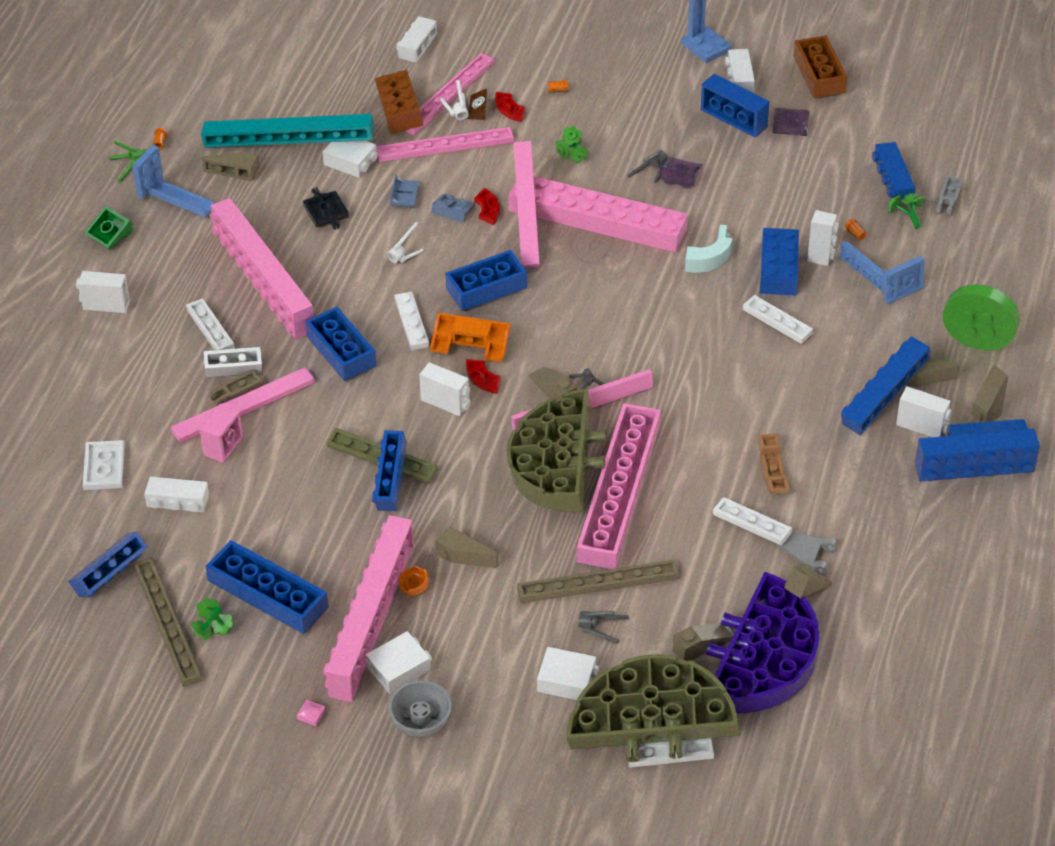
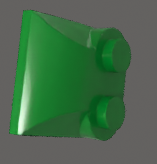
(109, 227)

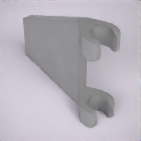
(806, 549)

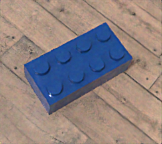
(734, 105)
(779, 261)
(486, 280)
(340, 343)

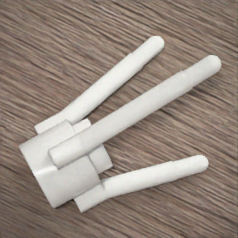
(459, 109)
(397, 252)

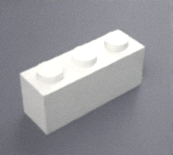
(417, 39)
(740, 69)
(822, 238)
(232, 361)
(176, 494)

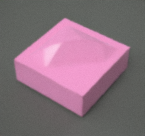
(311, 713)

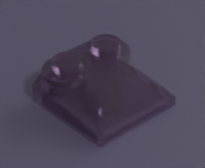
(791, 121)
(680, 172)

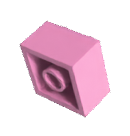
(221, 433)

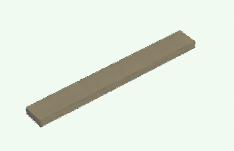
(597, 581)
(167, 622)

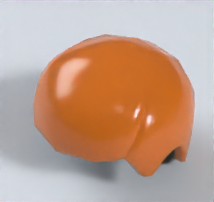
(413, 581)

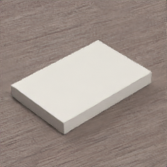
(103, 465)

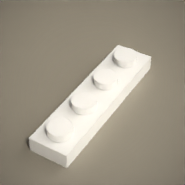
(778, 319)
(411, 321)
(209, 325)
(752, 521)
(659, 752)

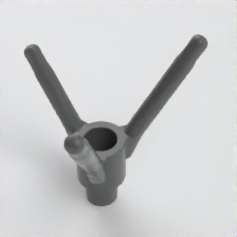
(587, 378)

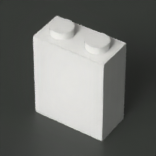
(350, 156)
(103, 291)
(444, 389)
(923, 413)
(398, 662)
(565, 673)

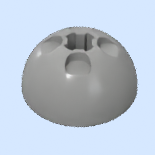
(420, 708)

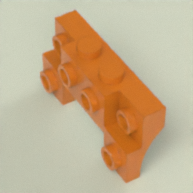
(471, 332)

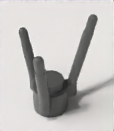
(655, 160)
(589, 619)

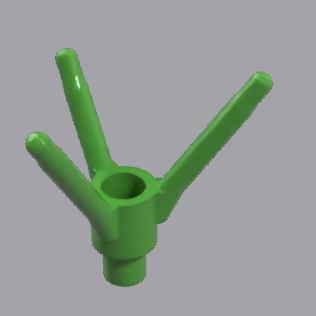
(133, 154)

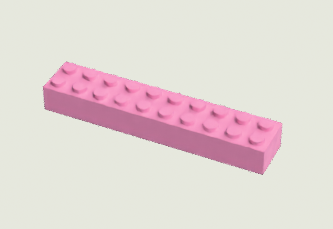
(606, 214)
(261, 267)
(618, 487)
(369, 608)

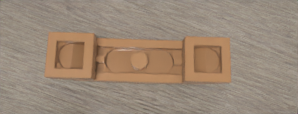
(772, 464)

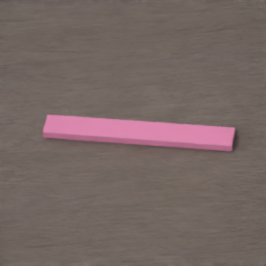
(449, 91)
(444, 144)
(526, 204)
(610, 391)
(248, 402)

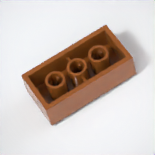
(820, 66)
(399, 101)

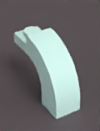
(710, 257)

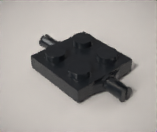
(325, 208)

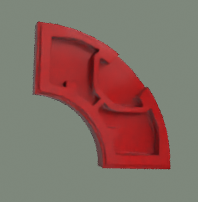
(508, 107)
(489, 206)
(482, 377)

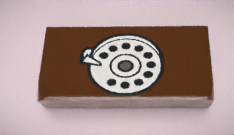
(478, 105)

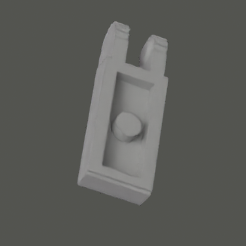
(949, 193)

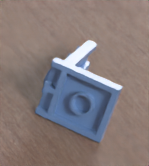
(700, 38)
(148, 180)
(893, 283)

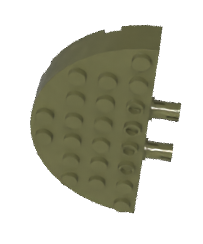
(551, 452)
(651, 702)

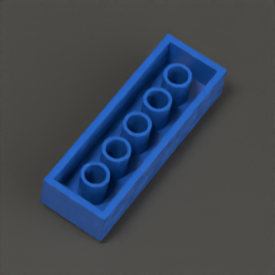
(977, 455)
(267, 586)

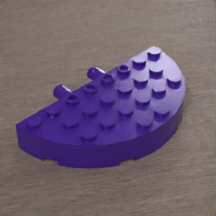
(771, 648)

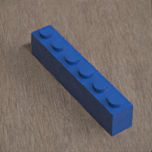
(885, 385)

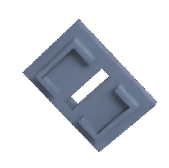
(404, 192)
(456, 212)

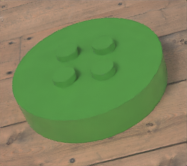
(981, 317)

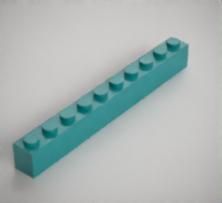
(288, 130)

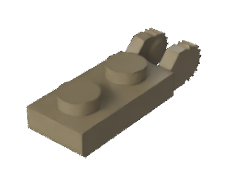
(236, 387)

